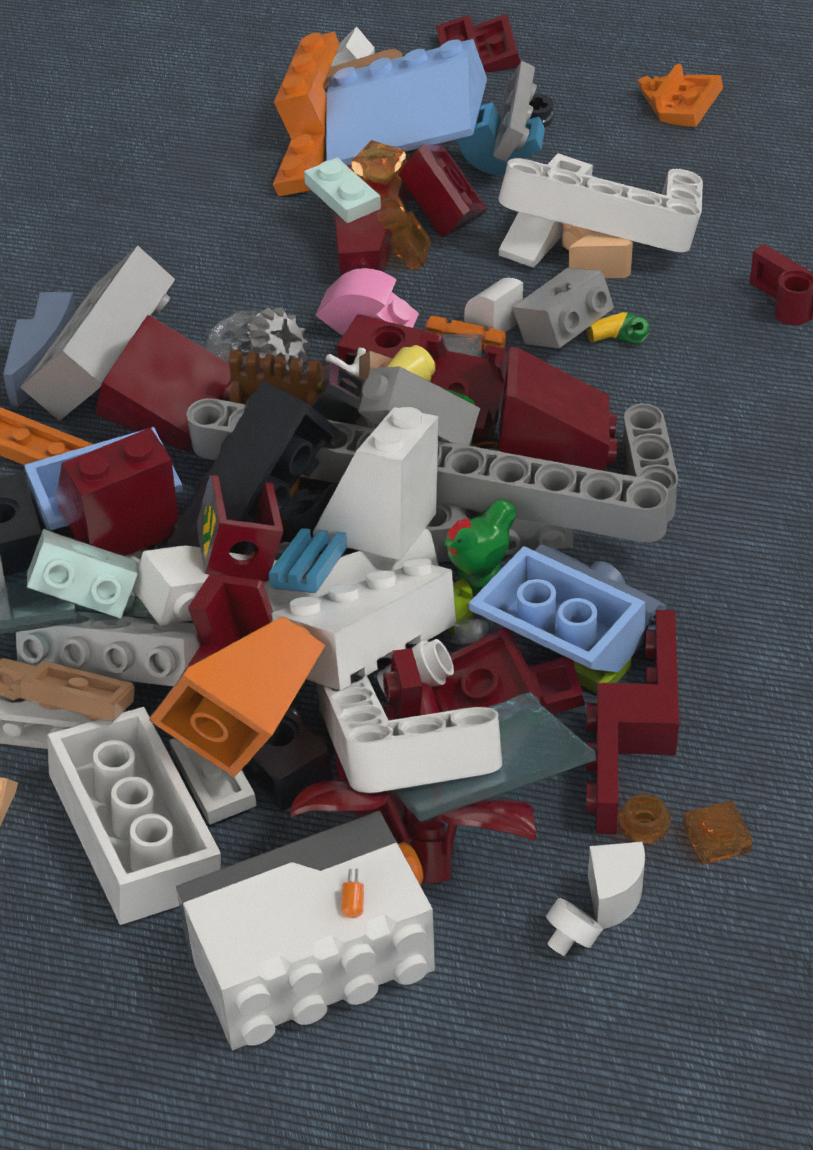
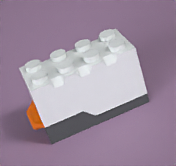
(275, 932)

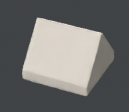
(353, 47)

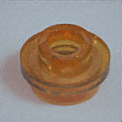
(647, 808)

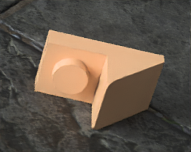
(597, 251)

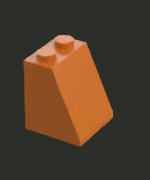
(239, 694)

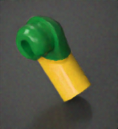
(619, 326)

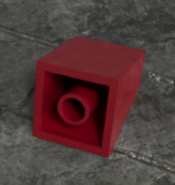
(159, 381)
(554, 415)
(120, 494)

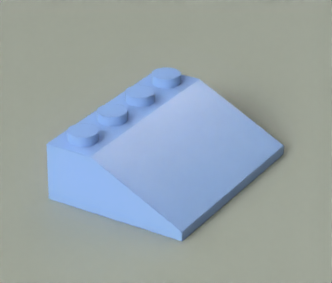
(405, 100)

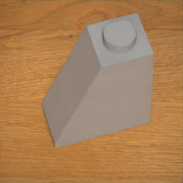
(401, 388)

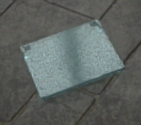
(531, 749)

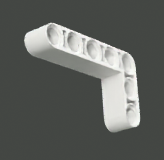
(607, 206)
(408, 750)

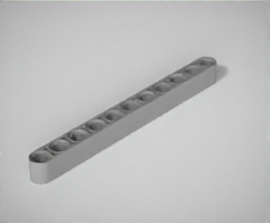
(479, 477)

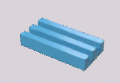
(300, 557)

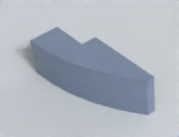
(32, 340)

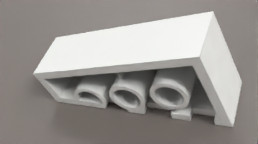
(374, 618)

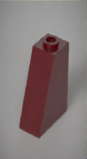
(365, 240)

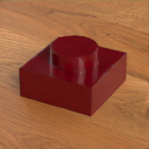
(558, 684)

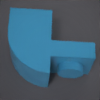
(480, 146)

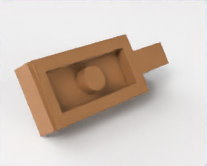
(66, 688)

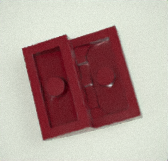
(492, 40)

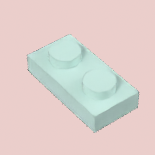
(342, 190)

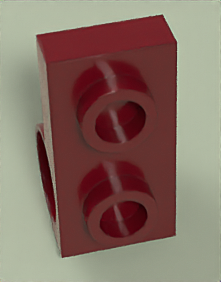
(785, 282)
(405, 690)

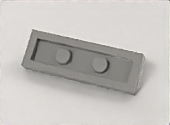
(515, 112)

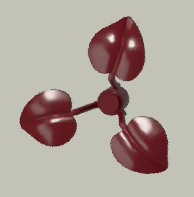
(430, 838)

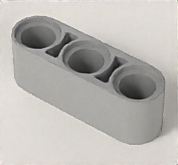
(648, 449)

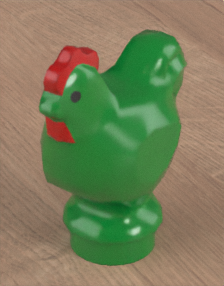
(481, 544)

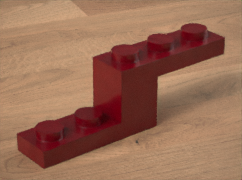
(633, 720)

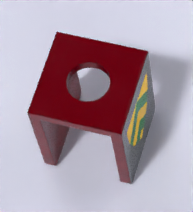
(219, 534)

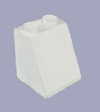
(388, 486)

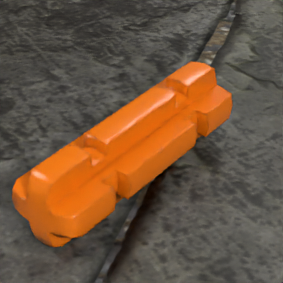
(440, 326)

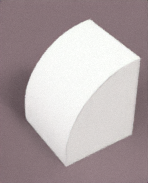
(494, 305)
(615, 881)

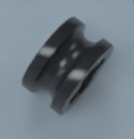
(542, 108)

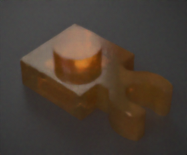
(408, 236)

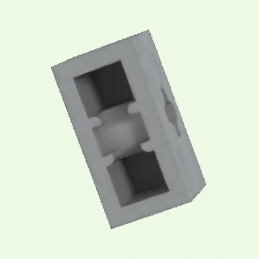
(563, 307)

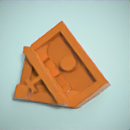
(681, 97)

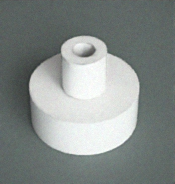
(571, 926)

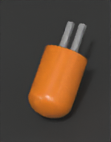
(352, 896)

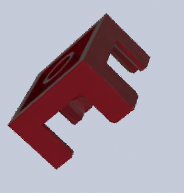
(472, 376)

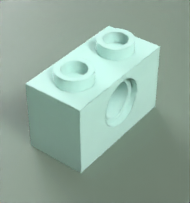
(81, 573)

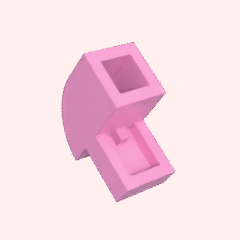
(366, 294)

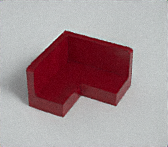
(227, 611)

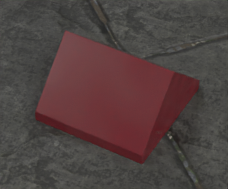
(441, 189)

